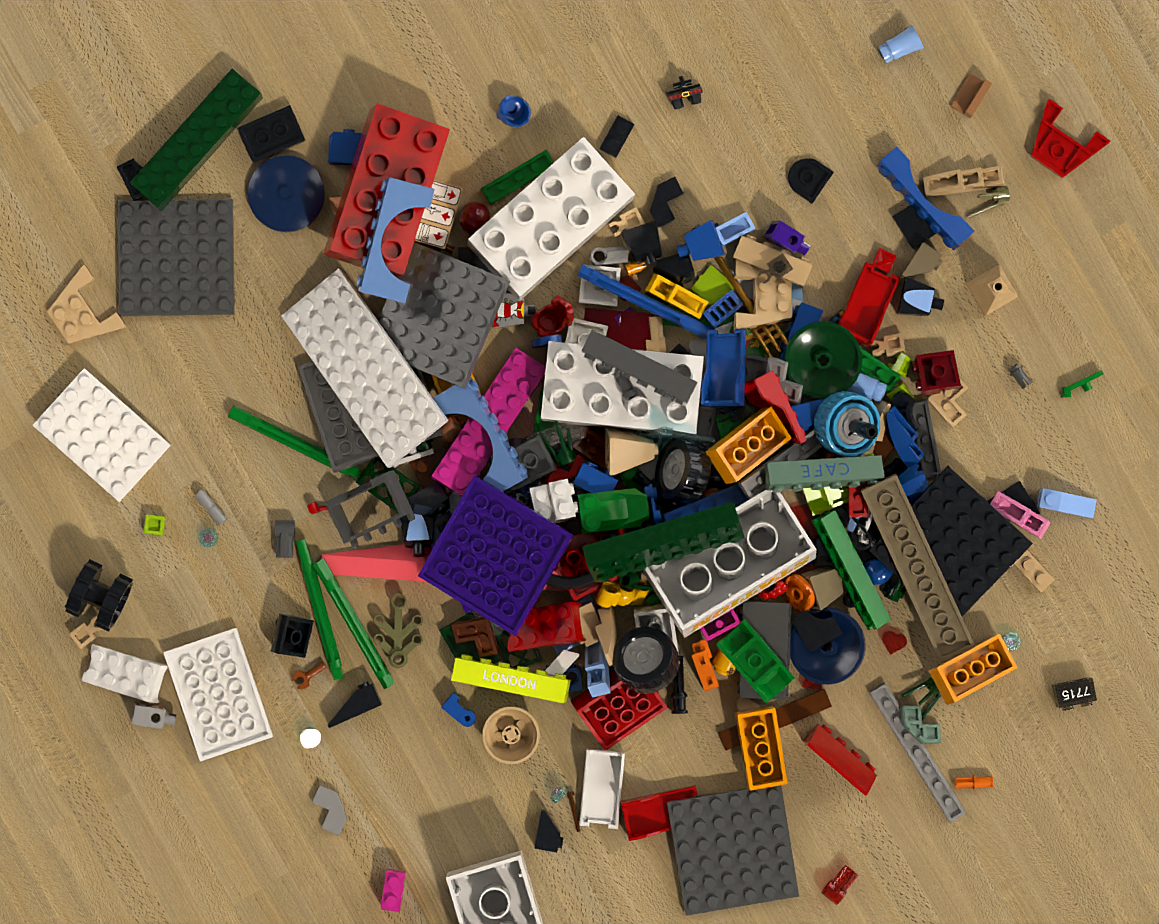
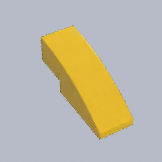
(676, 295)

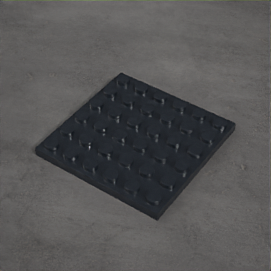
(965, 536)

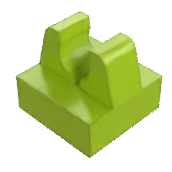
(901, 365)

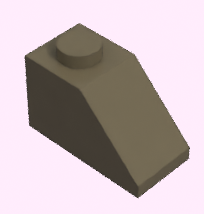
(922, 262)

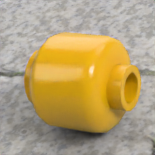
(722, 664)

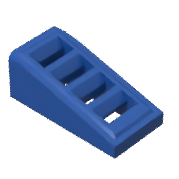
(709, 317)

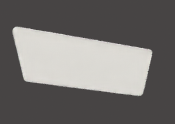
(562, 662)

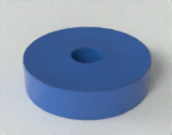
(543, 341)

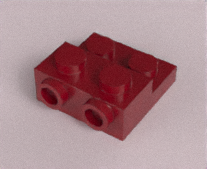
(936, 372)

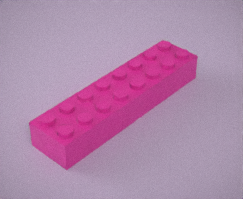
(506, 400)

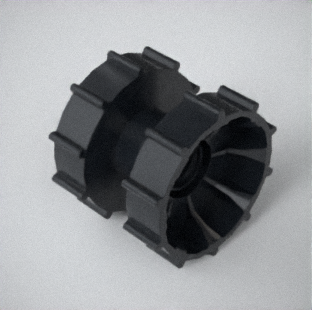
(101, 596)

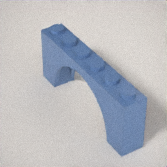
(396, 198)
(505, 466)

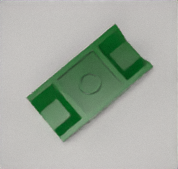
(755, 661)

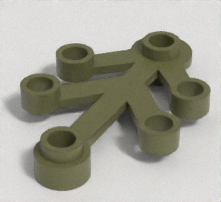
(398, 634)

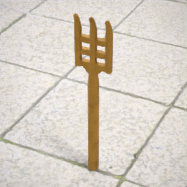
(750, 307)

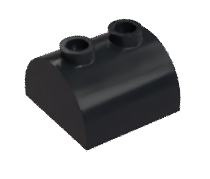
(291, 635)

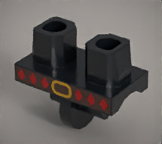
(693, 91)

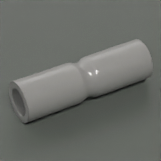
(209, 505)

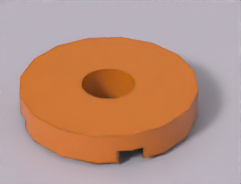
(805, 598)

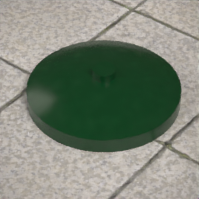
(823, 359)

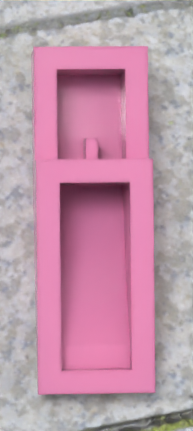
(1020, 515)

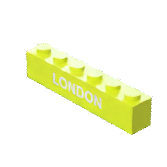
(510, 679)

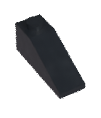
(360, 702)

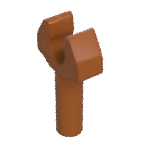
(309, 674)

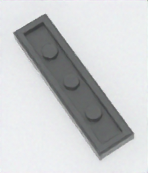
(926, 440)

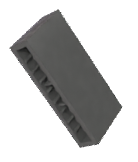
(773, 624)

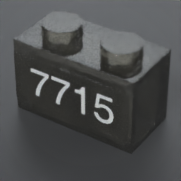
(1074, 693)

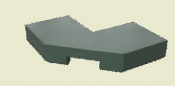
(912, 722)

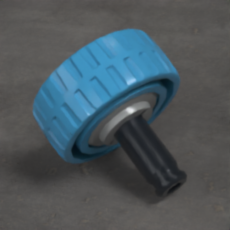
(847, 424)

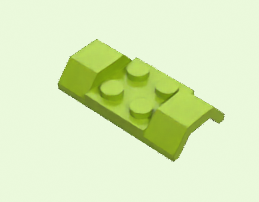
(825, 498)

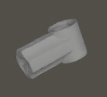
(611, 255)

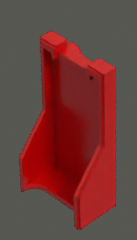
(868, 304)
(767, 392)
(548, 627)
(649, 813)

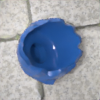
(514, 111)

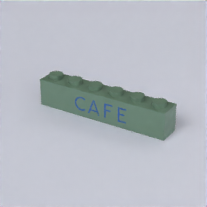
(823, 473)

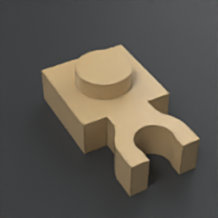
(628, 220)
(891, 345)
(85, 633)

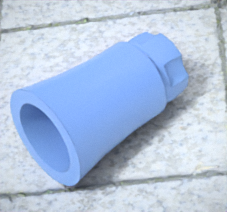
(901, 45)
(869, 387)

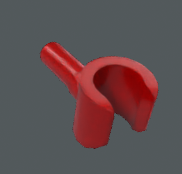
(313, 508)

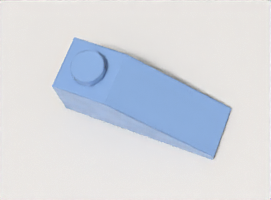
(1066, 503)

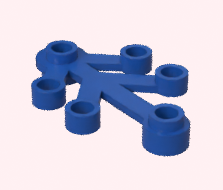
(651, 495)

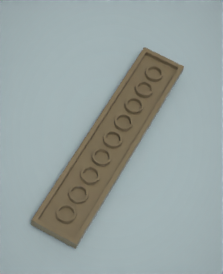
(917, 567)

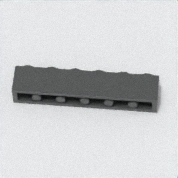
(639, 367)

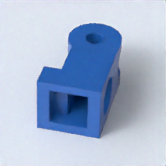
(464, 716)

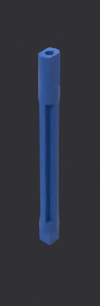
(644, 301)

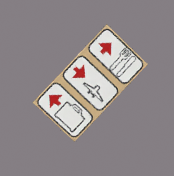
(438, 219)

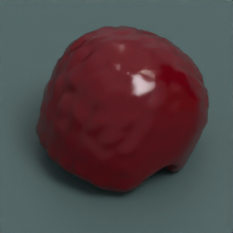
(473, 217)

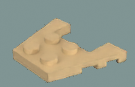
(771, 299)
(75, 316)

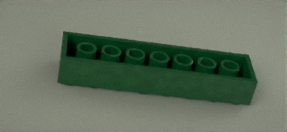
(196, 139)
(663, 542)

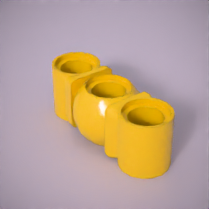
(616, 594)

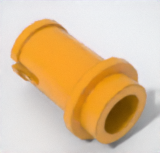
(632, 268)

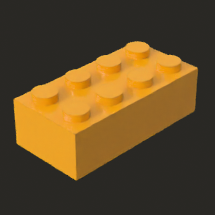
(748, 445)
(973, 669)
(761, 747)

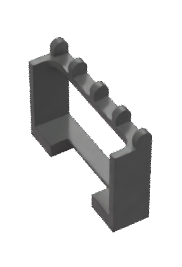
(397, 494)

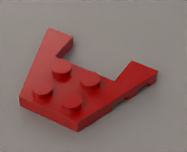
(1058, 150)

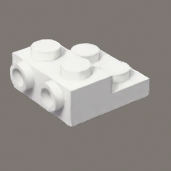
(555, 501)

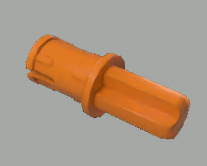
(973, 782)

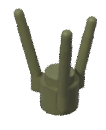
(998, 194)

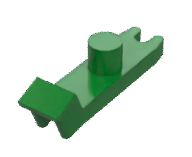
(1084, 383)

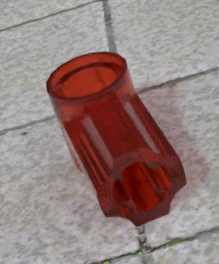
(837, 888)

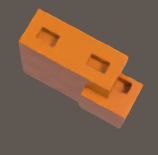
(702, 664)

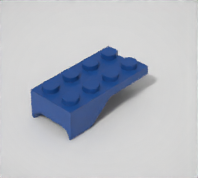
(725, 369)

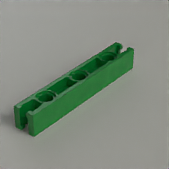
(851, 570)

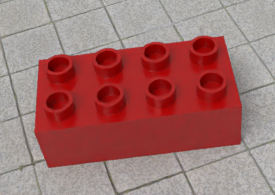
(392, 147)

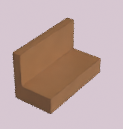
(970, 95)

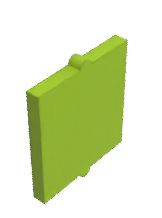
(712, 286)

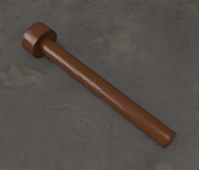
(570, 795)

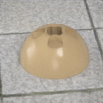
(517, 747)

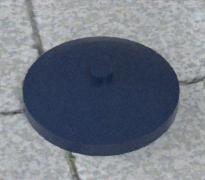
(286, 193)
(834, 660)

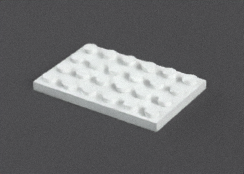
(101, 435)
(218, 694)

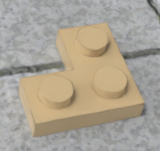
(946, 404)

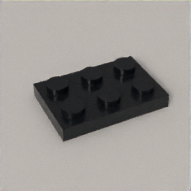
(271, 134)

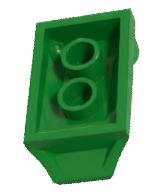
(612, 510)

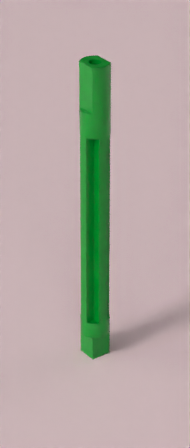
(287, 439)
(320, 610)
(353, 623)

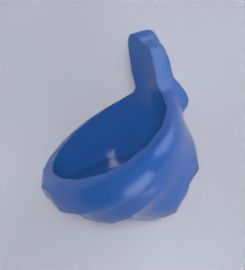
(877, 571)

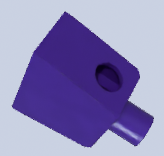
(779, 235)

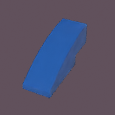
(903, 438)

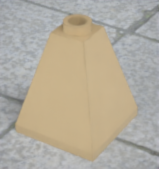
(985, 293)
(627, 450)

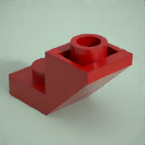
(561, 474)

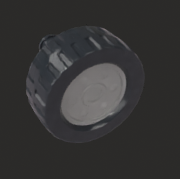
(684, 471)
(645, 659)

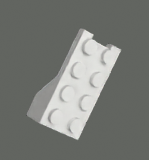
(125, 673)
(602, 787)

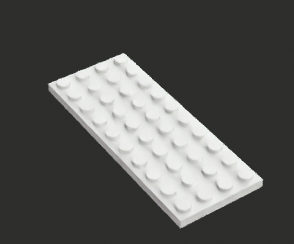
(364, 368)

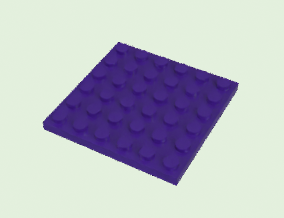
(495, 555)

